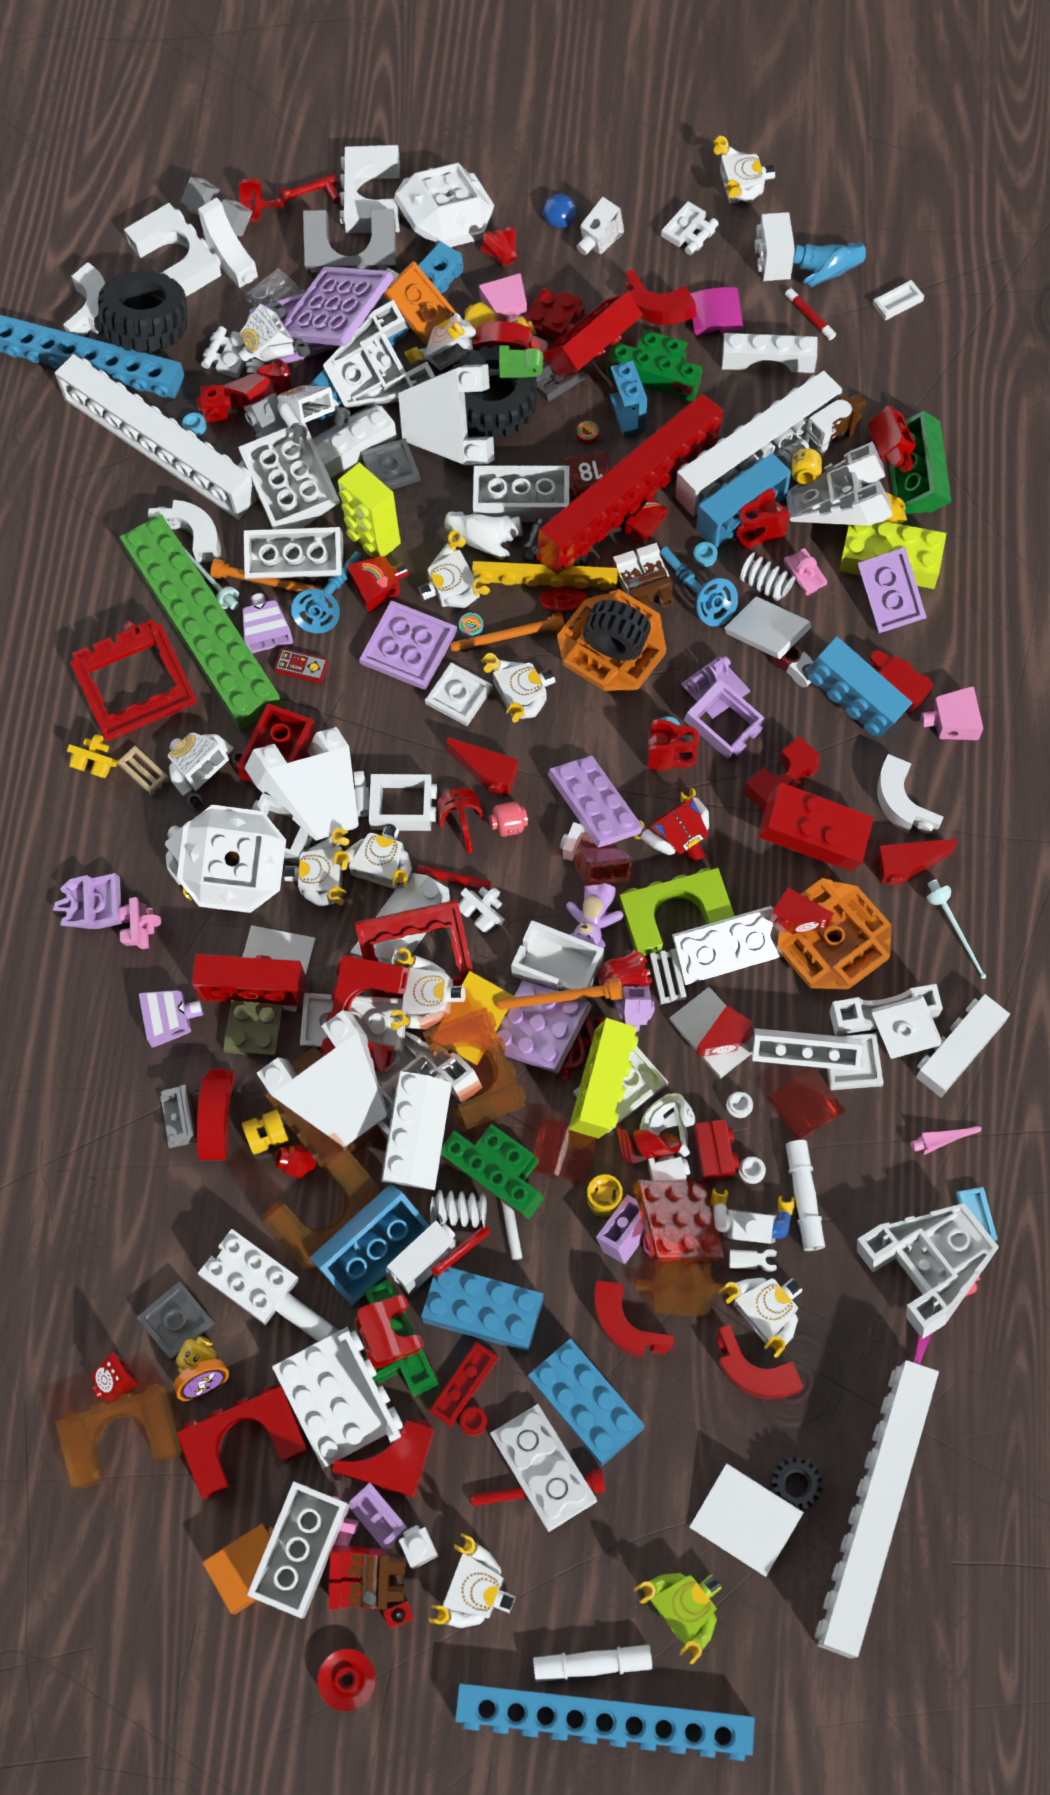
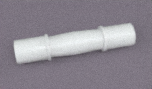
(805, 1195)
(592, 1663)

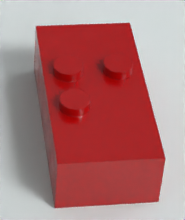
(593, 334)
(815, 827)
(249, 979)

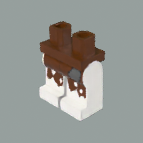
(834, 423)
(644, 576)

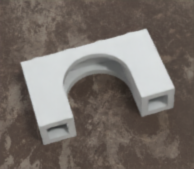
(360, 166)
(169, 227)

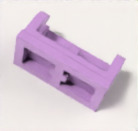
(377, 1516)

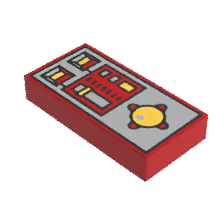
(301, 666)

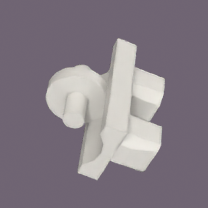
(489, 916)

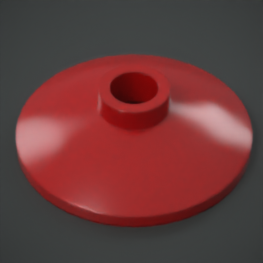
(562, 599)
(331, 1680)

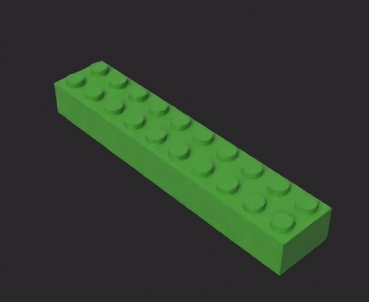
(200, 621)

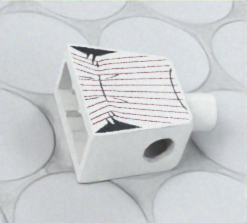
(601, 228)

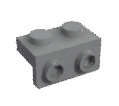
(265, 416)

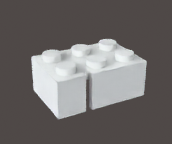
(556, 959)

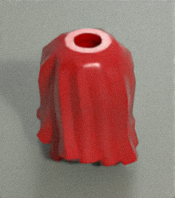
(627, 968)

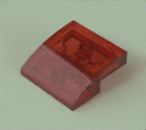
(806, 1104)
(563, 1152)

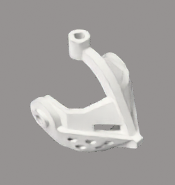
(682, 1117)

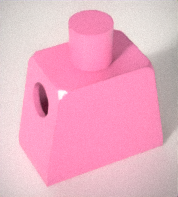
(505, 297)
(955, 716)

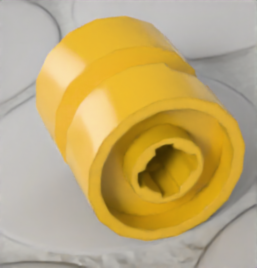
(274, 1130)
(604, 1195)

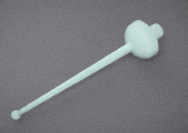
(226, 596)
(940, 896)

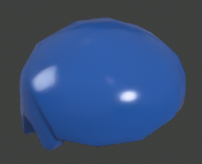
(559, 211)

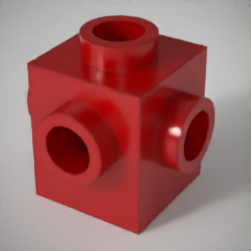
(214, 403)

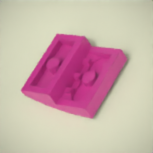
(717, 310)

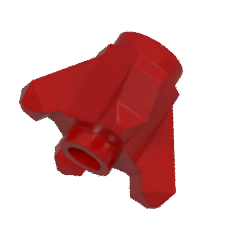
(501, 245)
(279, 374)

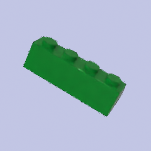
(927, 482)

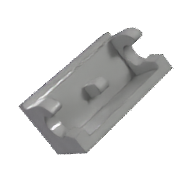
(178, 1116)

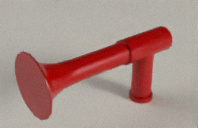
(326, 182)

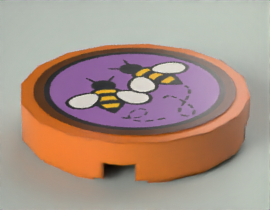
(201, 1381)

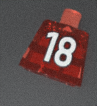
(586, 470)

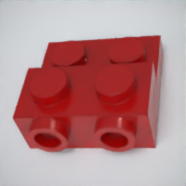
(554, 313)

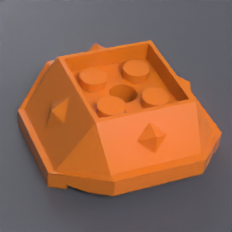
(604, 671)
(861, 932)

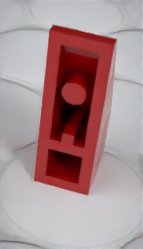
(489, 768)
(905, 861)

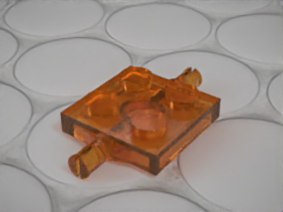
(682, 1288)

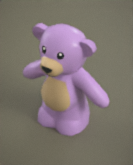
(593, 917)

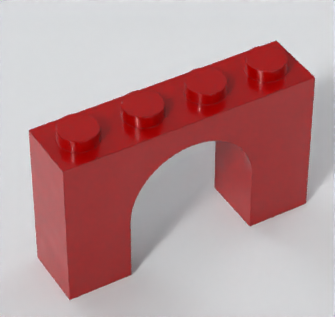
(355, 977)
(203, 1439)

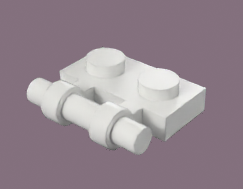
(684, 223)
(229, 361)

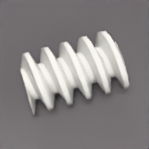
(766, 578)
(458, 1208)

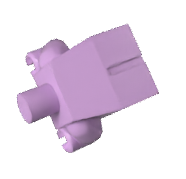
(635, 1006)

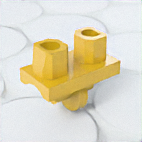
(101, 763)

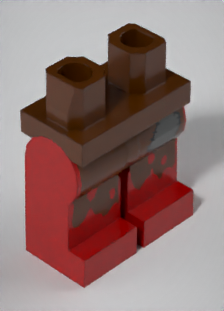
(363, 1577)

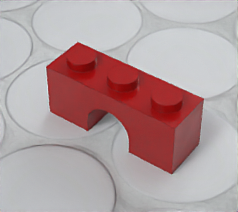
(799, 761)

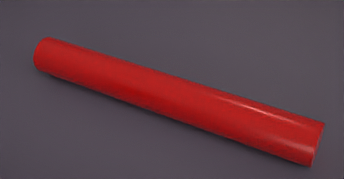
(454, 877)
(460, 1250)

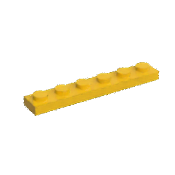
(539, 574)

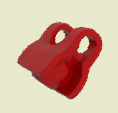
(767, 523)
(666, 745)
(378, 1339)

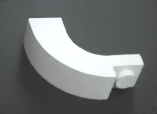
(88, 283)
(197, 523)
(897, 805)

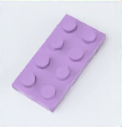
(595, 801)

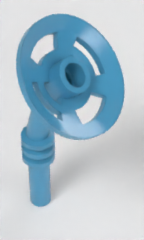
(706, 598)
(319, 603)

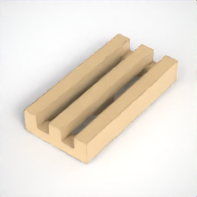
(156, 784)

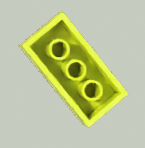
(369, 511)
(922, 547)
(603, 1078)

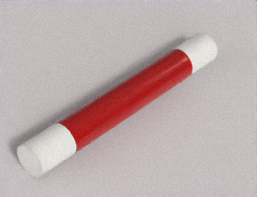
(810, 314)

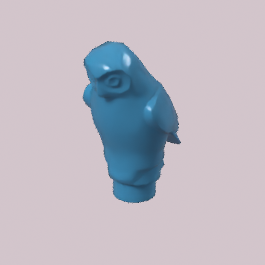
(828, 260)

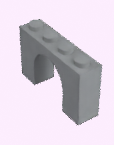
(377, 256)

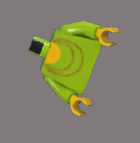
(684, 1608)

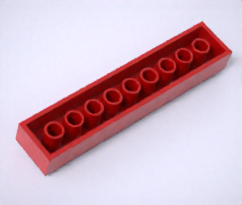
(628, 485)

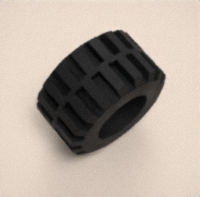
(616, 630)

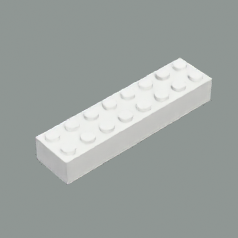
(765, 434)

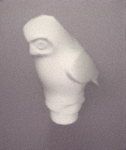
(484, 531)

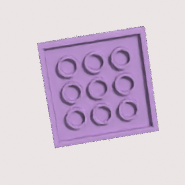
(336, 305)

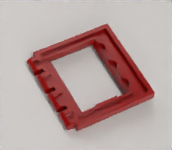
(147, 711)
(416, 922)

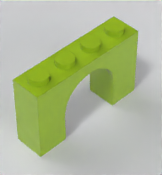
(639, 905)

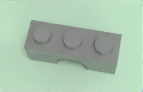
(200, 192)

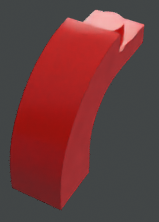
(661, 308)
(506, 334)
(213, 1114)
(617, 1328)
(755, 1381)

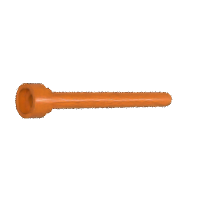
(221, 569)
(554, 623)
(610, 989)

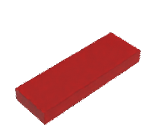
(463, 1384)

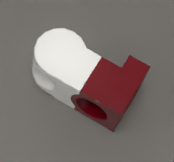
(795, 663)

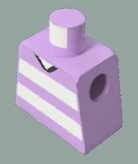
(265, 625)
(167, 1015)

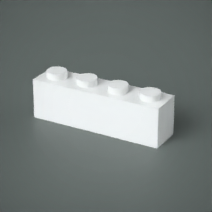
(962, 1045)
(807, 1049)

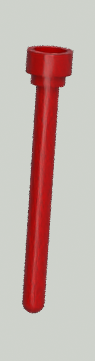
(594, 1480)

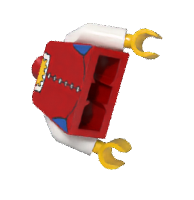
(679, 829)

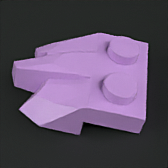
(91, 902)

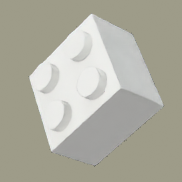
(775, 246)

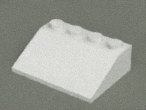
(289, 479)

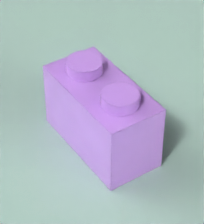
(622, 1231)

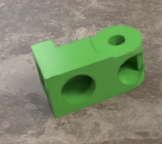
(520, 363)

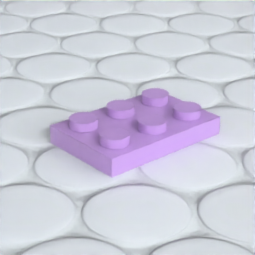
(892, 590)

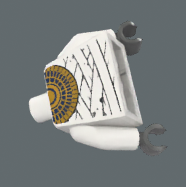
(267, 336)
(306, 404)
(197, 760)

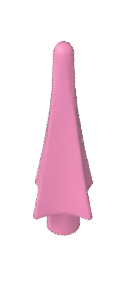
(933, 1140)

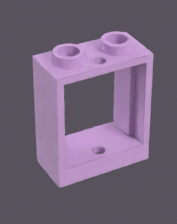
(738, 704)

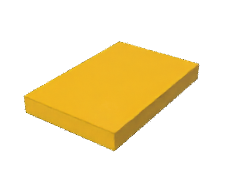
(478, 995)

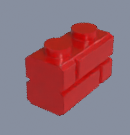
(714, 1150)

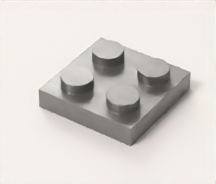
(392, 464)
(175, 1319)

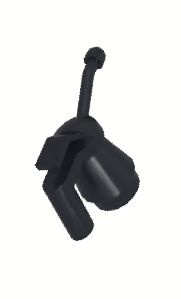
(531, 547)

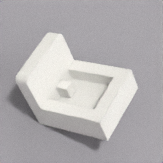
(572, 840)

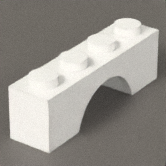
(796, 352)
(856, 1014)

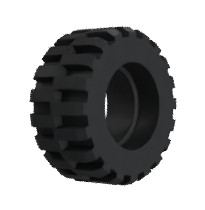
(143, 311)
(500, 416)

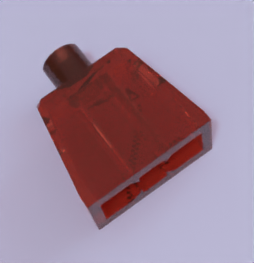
(602, 864)

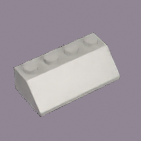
(343, 444)
(293, 553)
(419, 893)
(416, 1131)

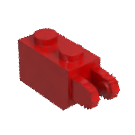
(892, 438)
(903, 677)

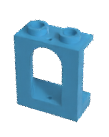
(630, 401)

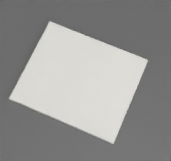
(279, 946)
(746, 1519)

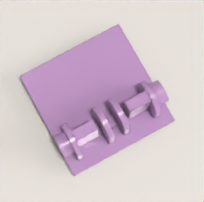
(705, 678)

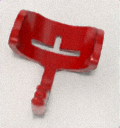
(246, 194)
(447, 803)
(648, 1143)

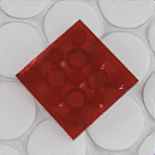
(678, 1220)

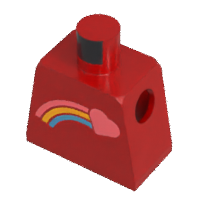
(376, 581)

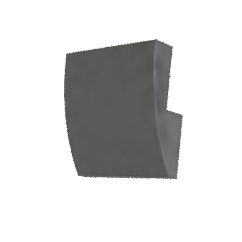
(551, 385)

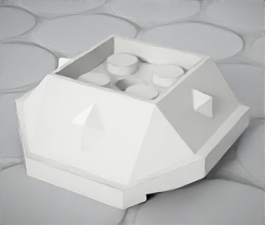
(445, 205)
(203, 853)

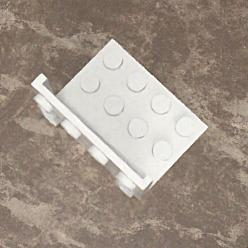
(337, 1397)

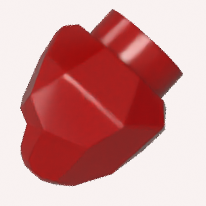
(294, 1161)

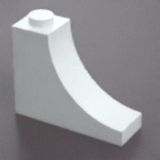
(225, 244)

